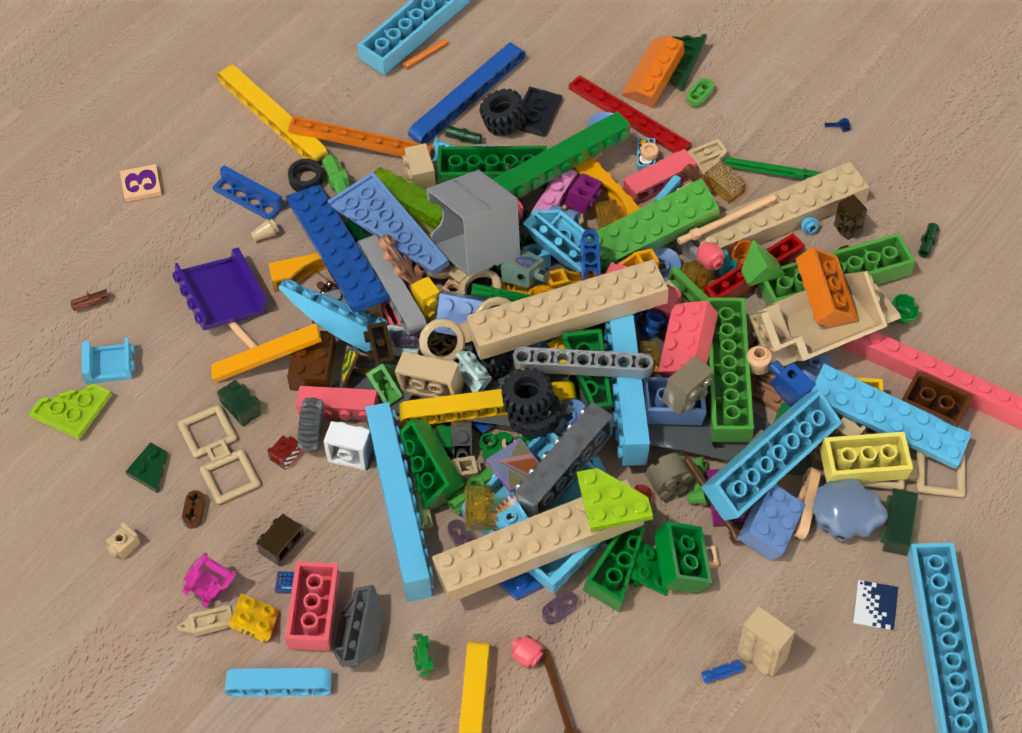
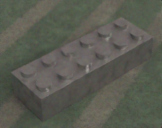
(564, 460)

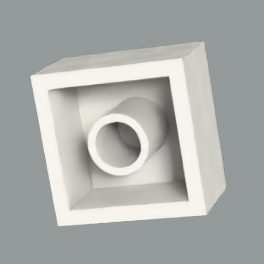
(348, 445)

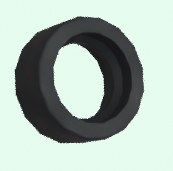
(304, 165)

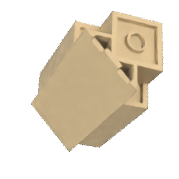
(794, 335)

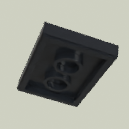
(541, 110)

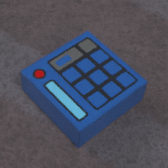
(284, 582)

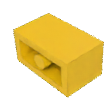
(426, 297)

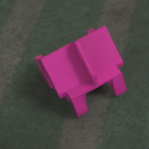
(207, 579)

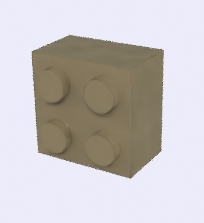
(687, 386)

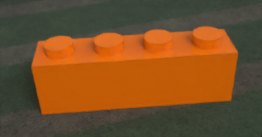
(654, 70)
(826, 288)

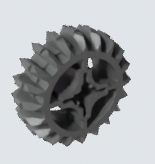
(310, 424)

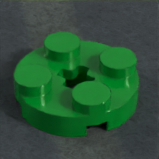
(420, 654)

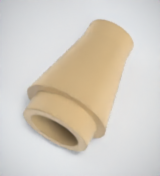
(265, 230)

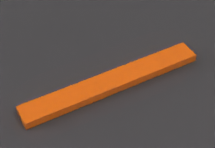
(350, 136)

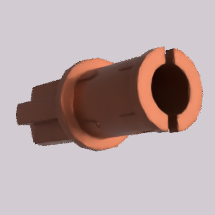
(694, 175)
(89, 300)

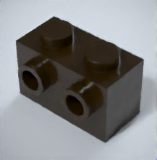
(850, 217)
(380, 344)
(279, 539)

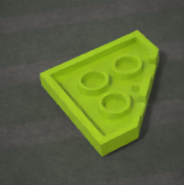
(72, 410)
(610, 501)

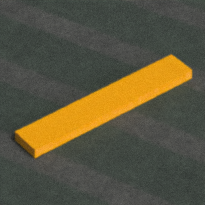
(265, 352)

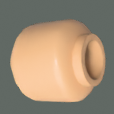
(759, 359)

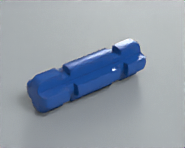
(722, 671)

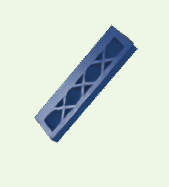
(241, 183)

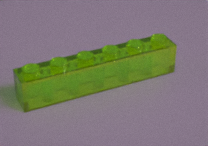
(411, 198)

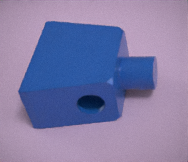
(790, 382)

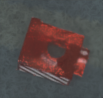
(284, 451)

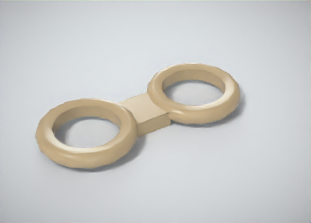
(463, 279)
(460, 329)

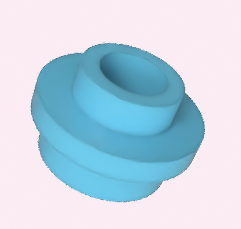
(809, 225)

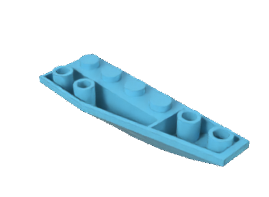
(331, 313)

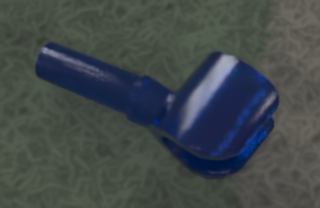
(843, 123)

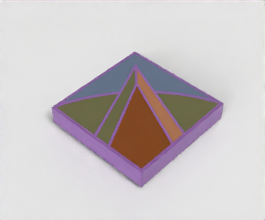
(512, 464)

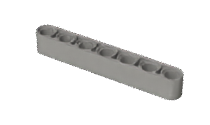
(399, 295)
(593, 358)

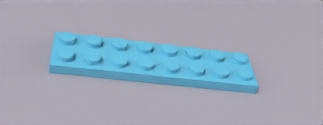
(889, 415)

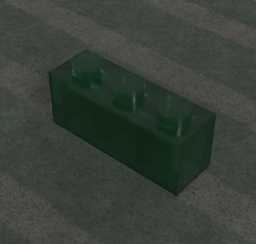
(900, 522)

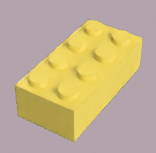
(866, 457)

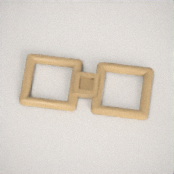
(218, 454)
(918, 475)

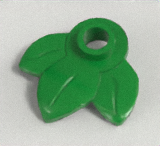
(496, 440)

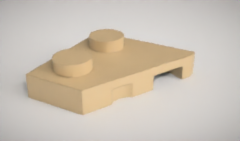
(708, 155)

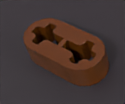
(189, 508)

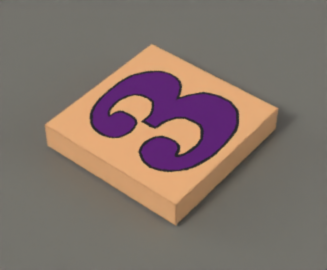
(140, 183)

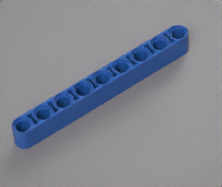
(466, 93)

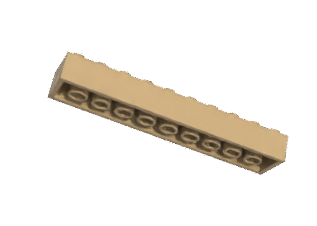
(808, 198)
(567, 309)
(519, 549)

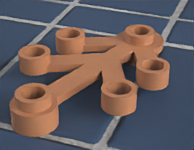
(402, 265)

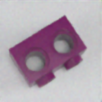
(584, 193)

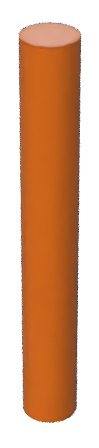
(425, 53)

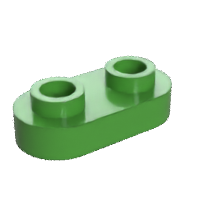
(700, 92)

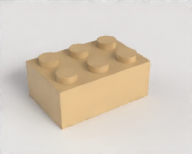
(428, 376)
(765, 642)

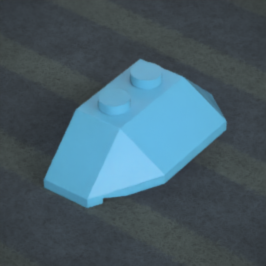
(558, 236)

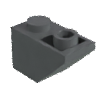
(461, 439)

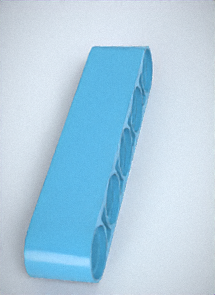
(278, 682)

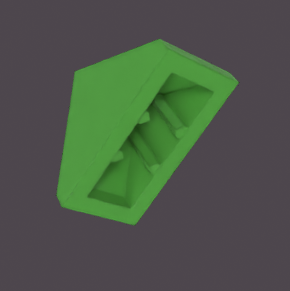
(760, 265)
(385, 382)

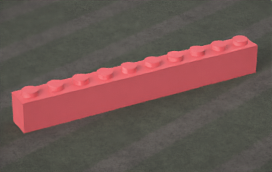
(907, 361)

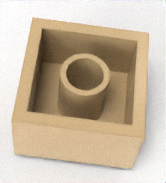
(419, 166)

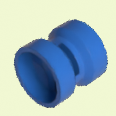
(652, 324)

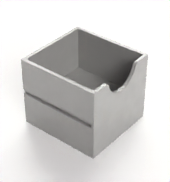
(477, 222)

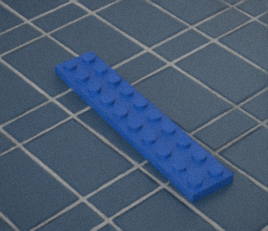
(337, 249)

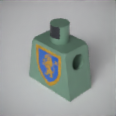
(525, 270)

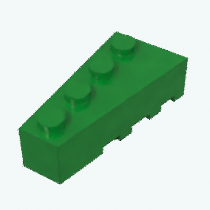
(594, 388)
(612, 572)

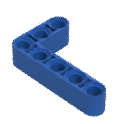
(594, 267)

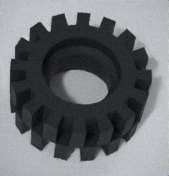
(499, 368)

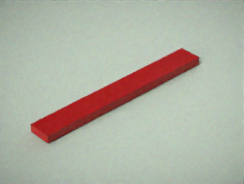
(638, 120)

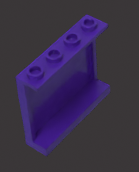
(221, 291)

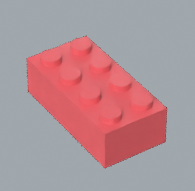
(687, 335)
(313, 606)

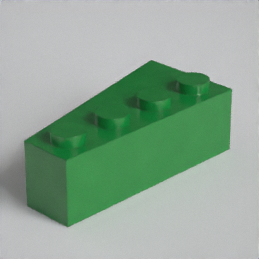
(430, 463)

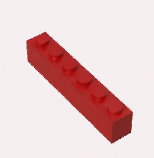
(733, 283)

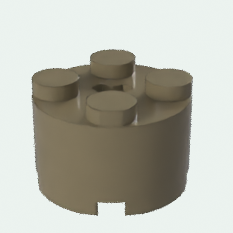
(669, 476)

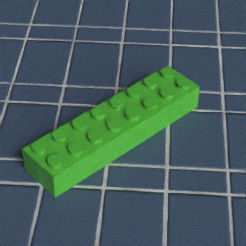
(658, 223)
(882, 259)
(731, 383)

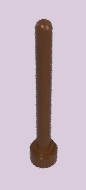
(734, 531)
(569, 728)

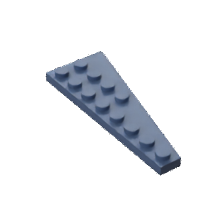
(380, 213)

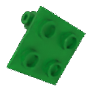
(647, 569)

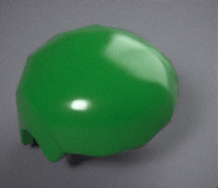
(906, 307)

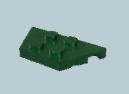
(692, 50)

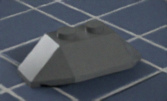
(359, 627)

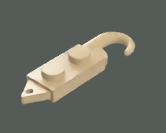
(207, 620)

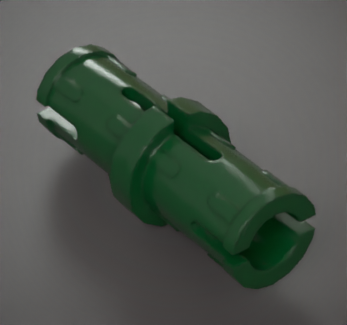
(463, 135)
(928, 240)

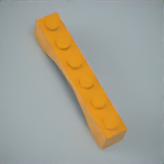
(609, 186)
(294, 269)
(564, 277)

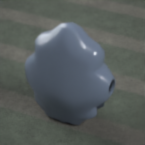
(848, 509)

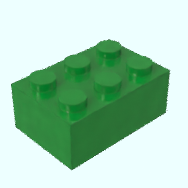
(682, 557)

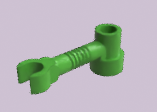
(698, 494)

